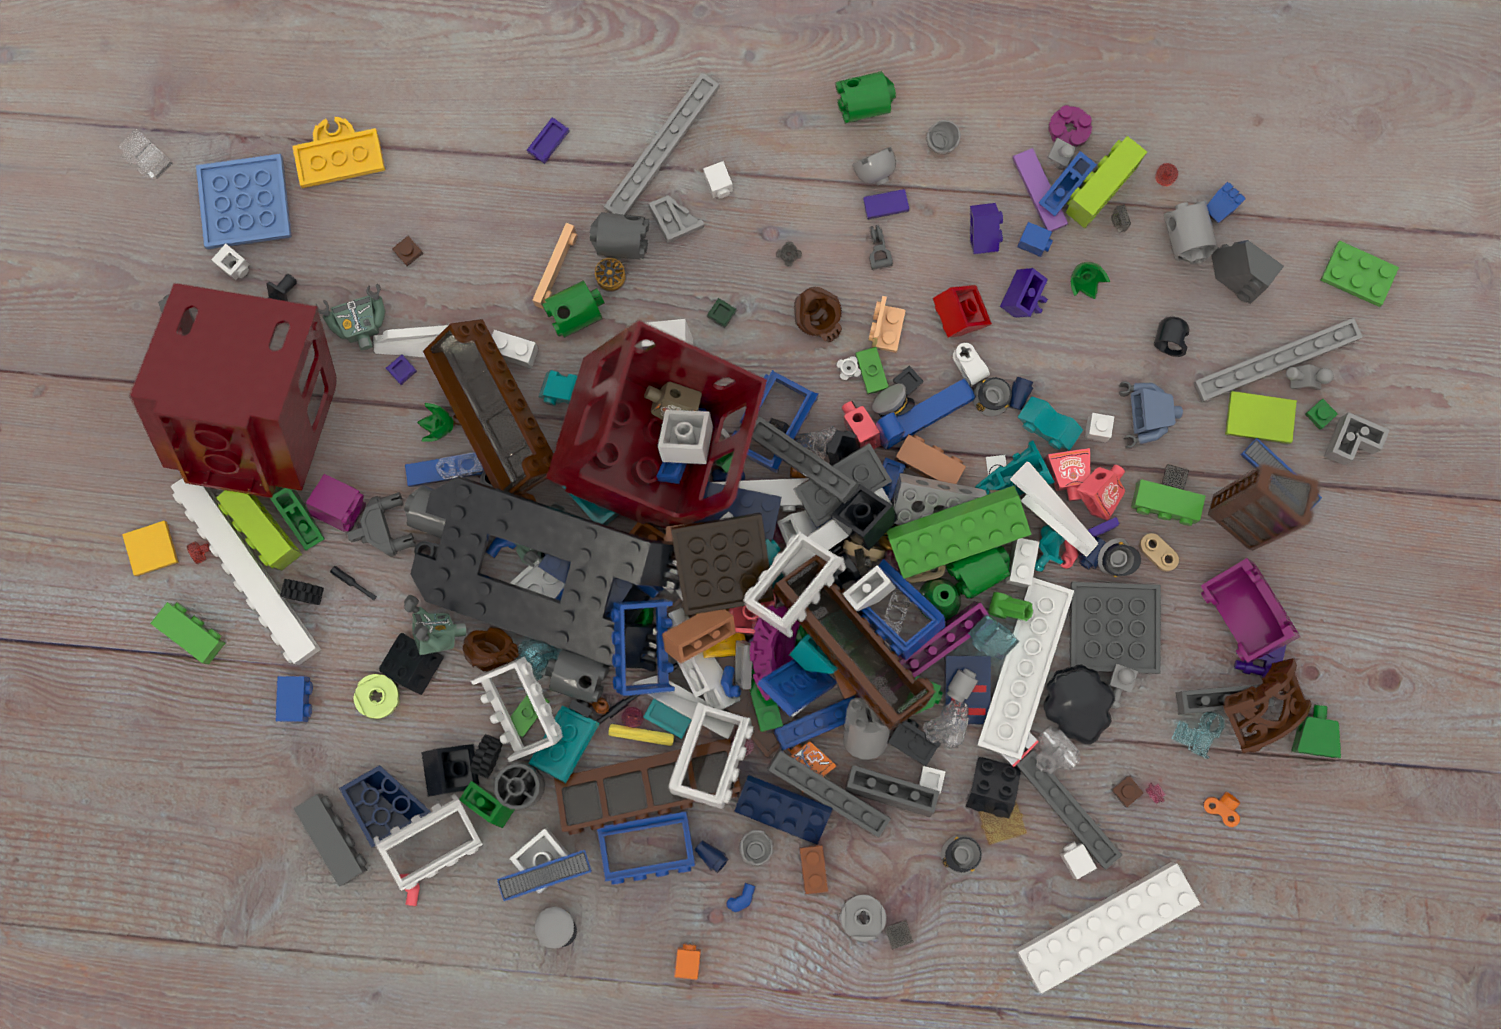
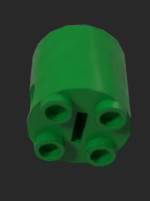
(865, 96)
(580, 303)
(980, 571)

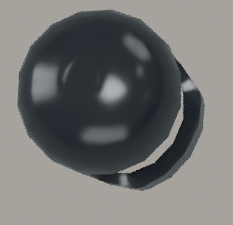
(1172, 330)
(849, 574)

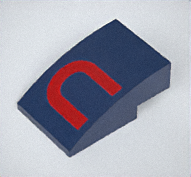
(979, 699)

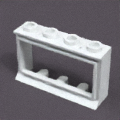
(811, 594)
(501, 714)
(730, 772)
(417, 825)

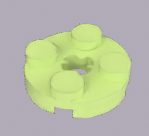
(383, 685)

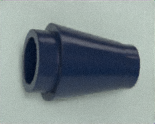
(1020, 392)
(711, 856)

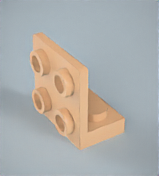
(887, 329)

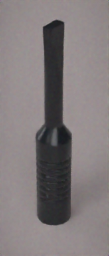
(350, 581)

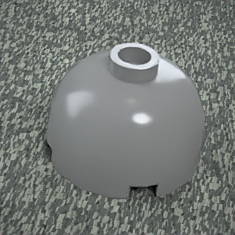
(876, 167)

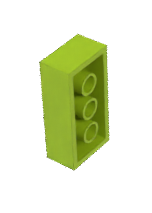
(1105, 181)
(260, 528)

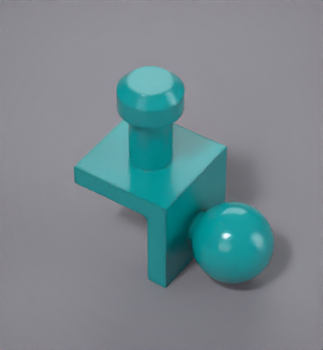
(1050, 547)

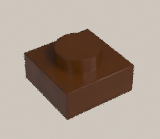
(407, 251)
(1127, 791)

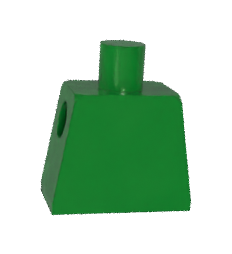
(1318, 735)

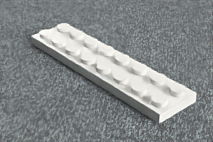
(1025, 670)

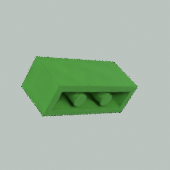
(1168, 502)
(188, 632)

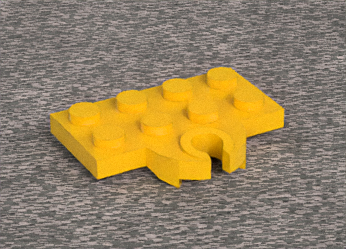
(337, 154)

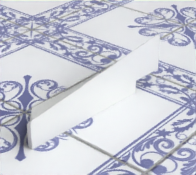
(406, 341)
(1052, 509)
(703, 673)
(686, 703)

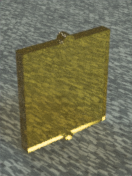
(1002, 828)

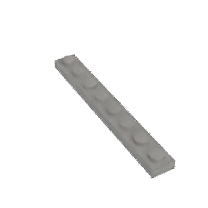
(662, 145)
(1278, 360)

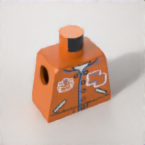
(812, 757)

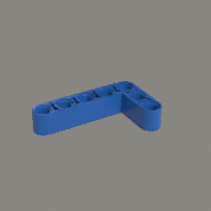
(896, 429)

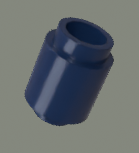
(1091, 560)

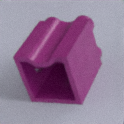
(336, 503)

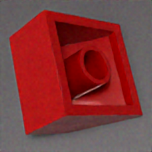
(961, 310)

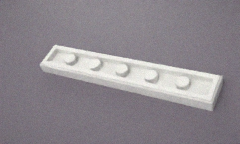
(826, 536)

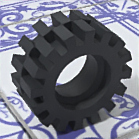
(302, 591)
(486, 756)

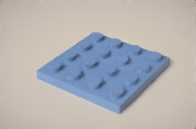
(243, 201)

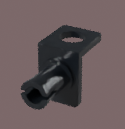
(282, 289)

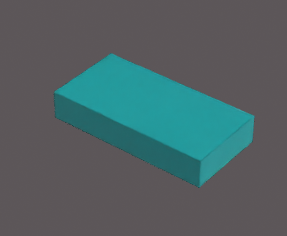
(667, 718)

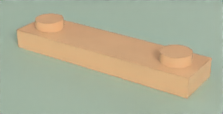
(567, 239)

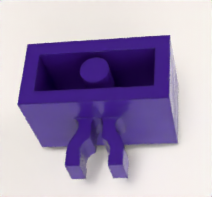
(985, 228)
(1024, 293)

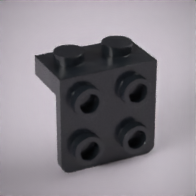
(409, 667)
(994, 787)

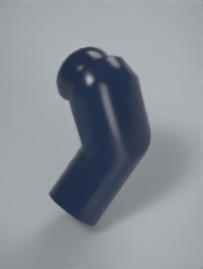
(719, 476)

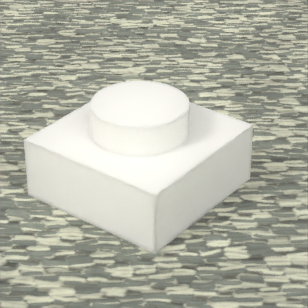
(932, 778)

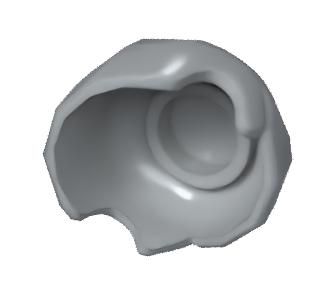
(943, 136)
(756, 848)

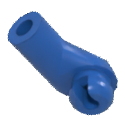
(497, 544)
(726, 681)
(743, 901)

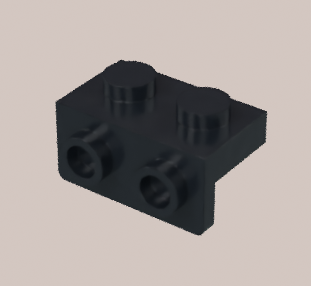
(841, 445)
(913, 742)

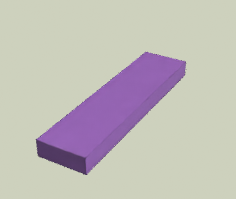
(1037, 187)

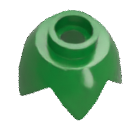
(1086, 278)
(438, 423)

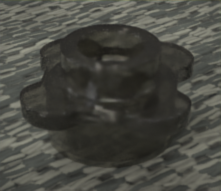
(789, 247)

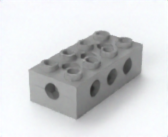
(931, 494)

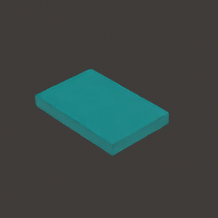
(563, 756)

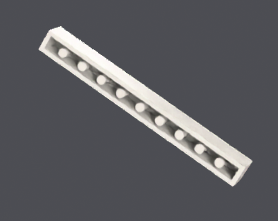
(247, 571)

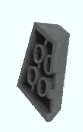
(1245, 269)

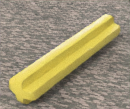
(641, 734)

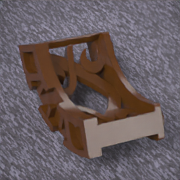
(1295, 707)

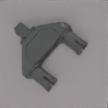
(374, 526)

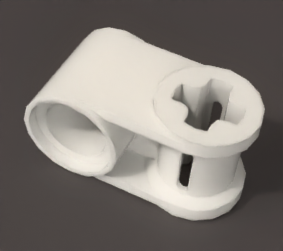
(972, 366)

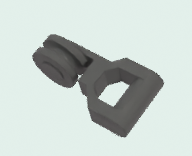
(876, 264)

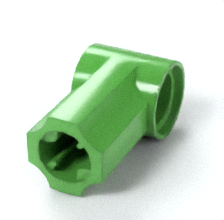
(1006, 606)

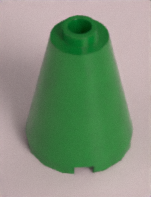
(950, 605)

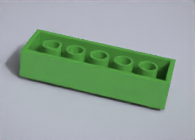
(959, 532)

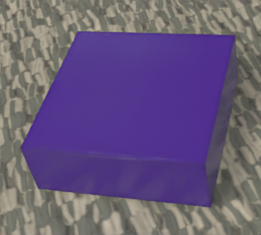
(401, 369)

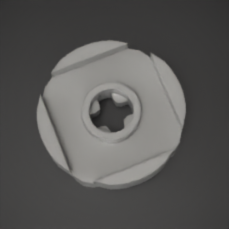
(872, 927)

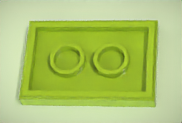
(1261, 417)

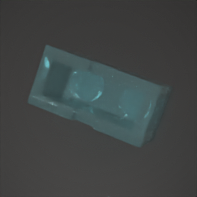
(993, 638)

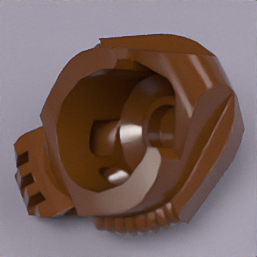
(818, 313)
(489, 649)

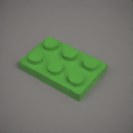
(1359, 273)

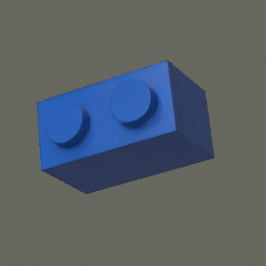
(293, 698)

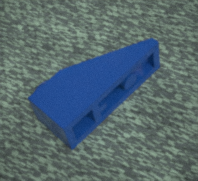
(1067, 183)

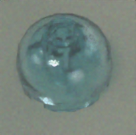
(537, 654)

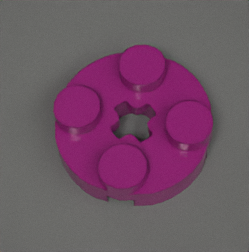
(1074, 116)

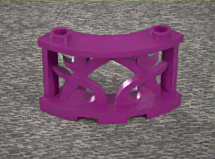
(768, 641)

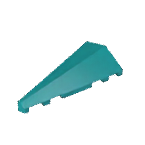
(1000, 478)

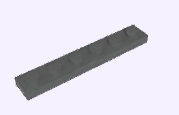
(803, 460)
(828, 793)
(1070, 812)

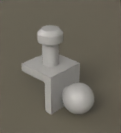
(1062, 153)
(1309, 376)
(1122, 679)

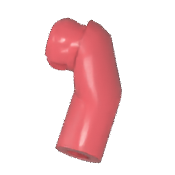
(1069, 556)
(412, 894)

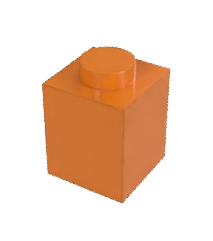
(688, 962)

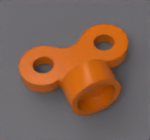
(1224, 807)

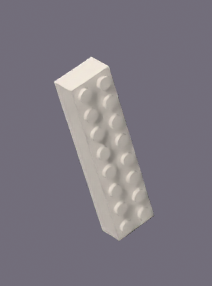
(1107, 927)

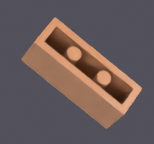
(929, 461)
(698, 634)

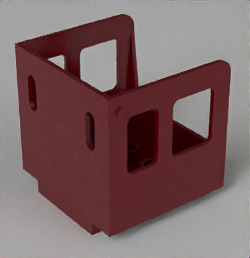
(226, 401)
(612, 438)

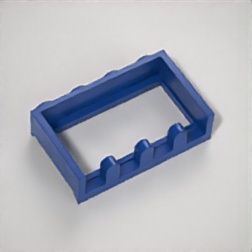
(796, 424)
(618, 639)
(896, 643)
(659, 869)

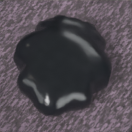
(1079, 703)

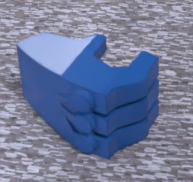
(1224, 202)

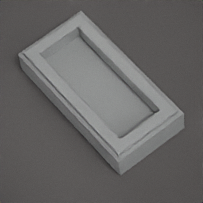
(743, 665)

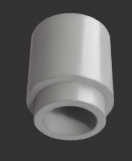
(962, 685)

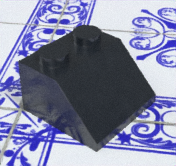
(865, 517)
(448, 769)

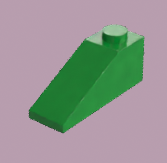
(297, 516)
(766, 711)

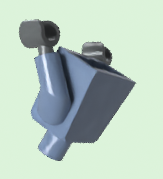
(1151, 411)

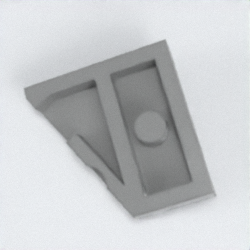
(673, 219)

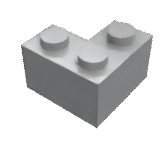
(1355, 433)

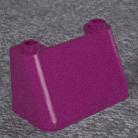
(1250, 610)

